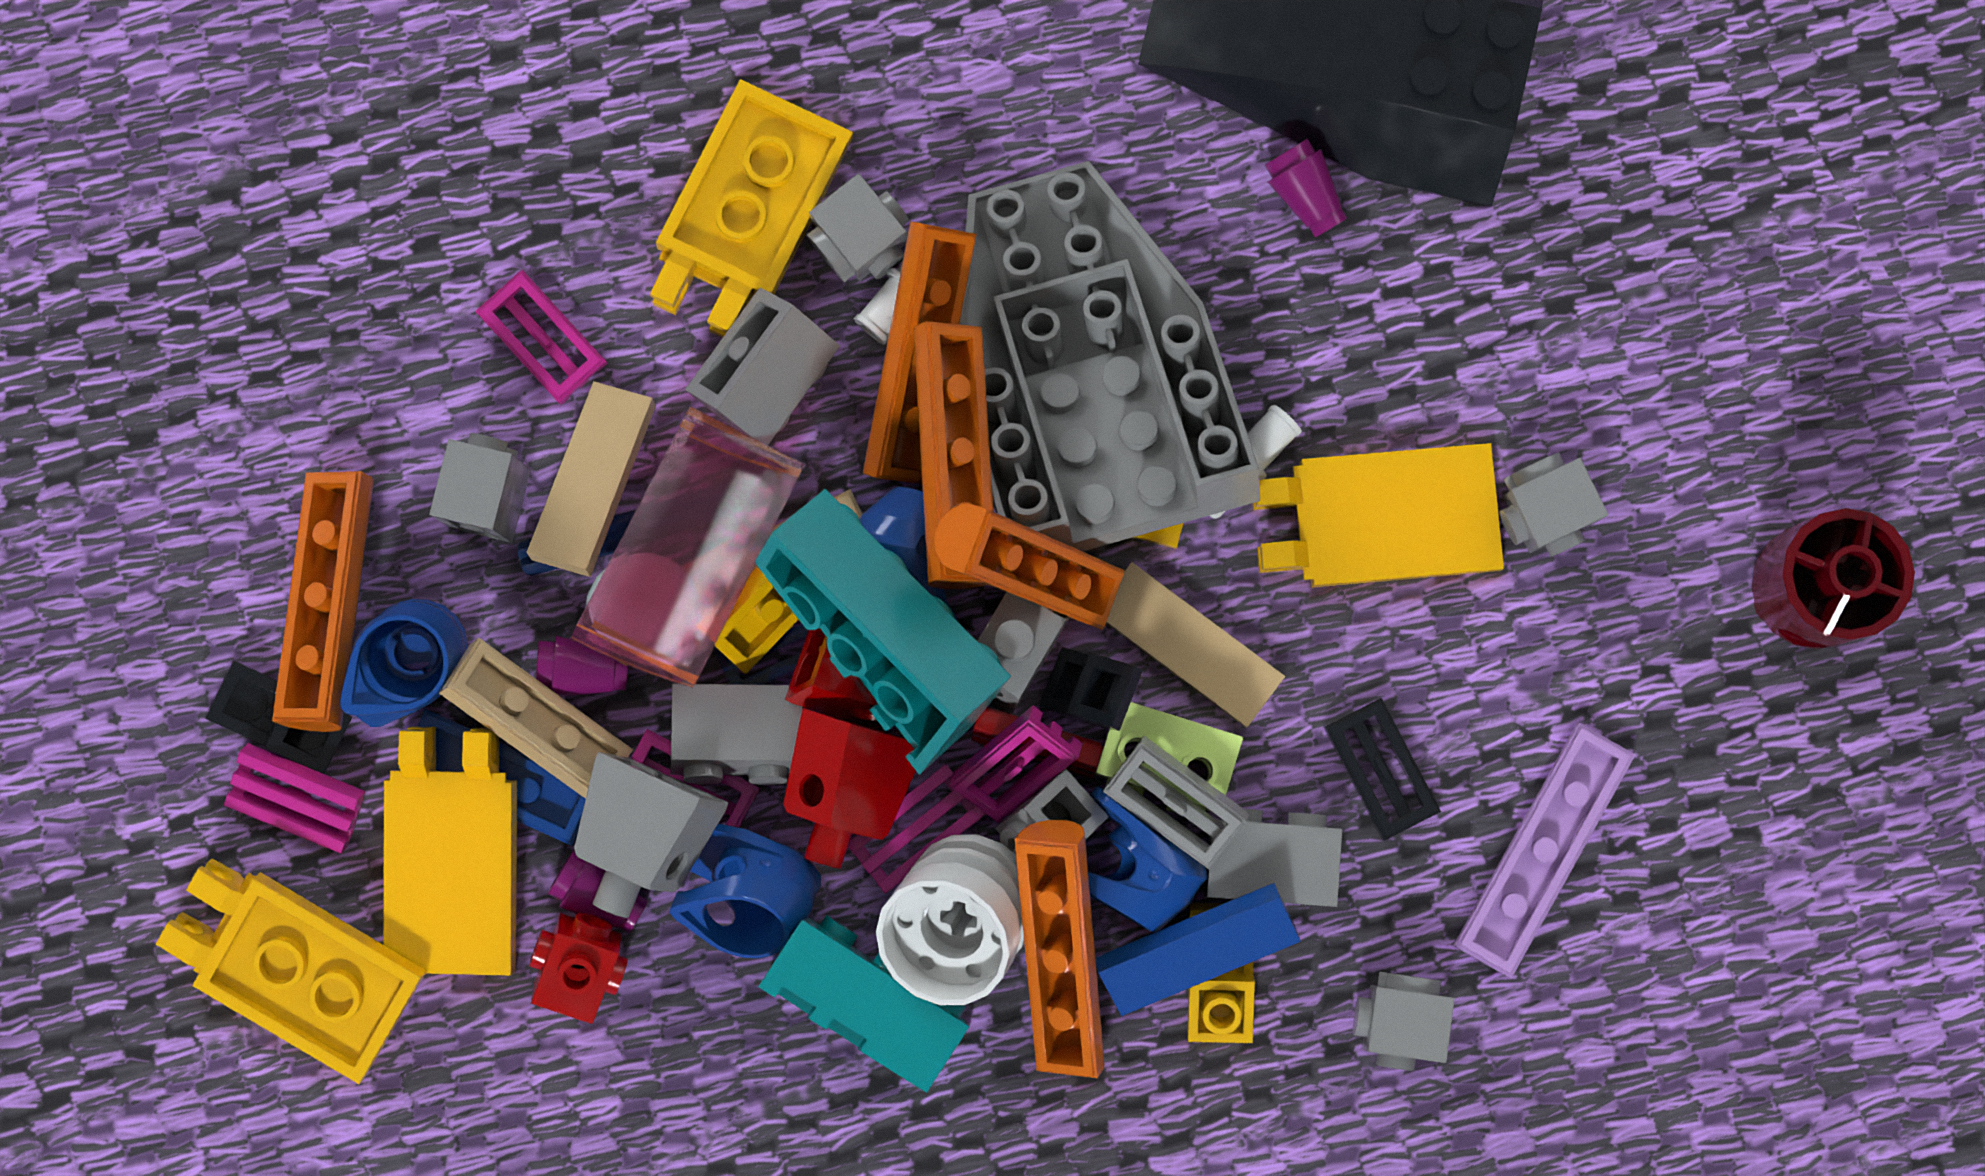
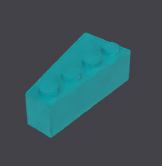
(882, 627)

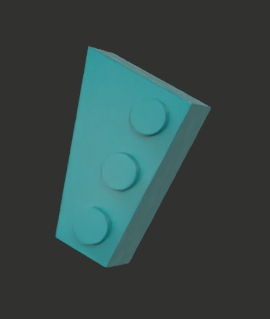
(864, 1002)

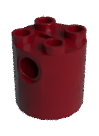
(1833, 579)

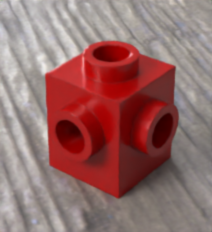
(577, 966)

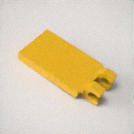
(747, 202)
(1387, 516)
(451, 857)
(293, 968)

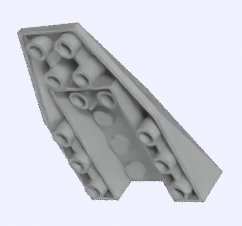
(1097, 368)

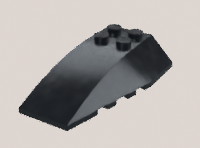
(1381, 86)

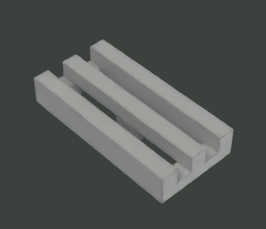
(1191, 784)

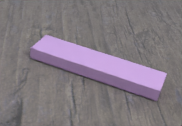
(1544, 850)

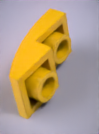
(1224, 1005)

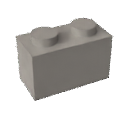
(763, 367)
(481, 487)
(732, 733)
(1294, 856)

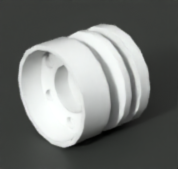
(954, 921)

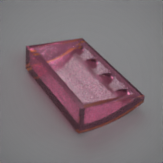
(688, 550)

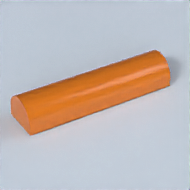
(928, 290)
(951, 432)
(1027, 564)
(323, 600)
(1060, 948)

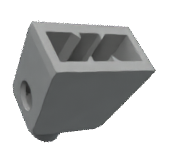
(1021, 639)
(642, 830)

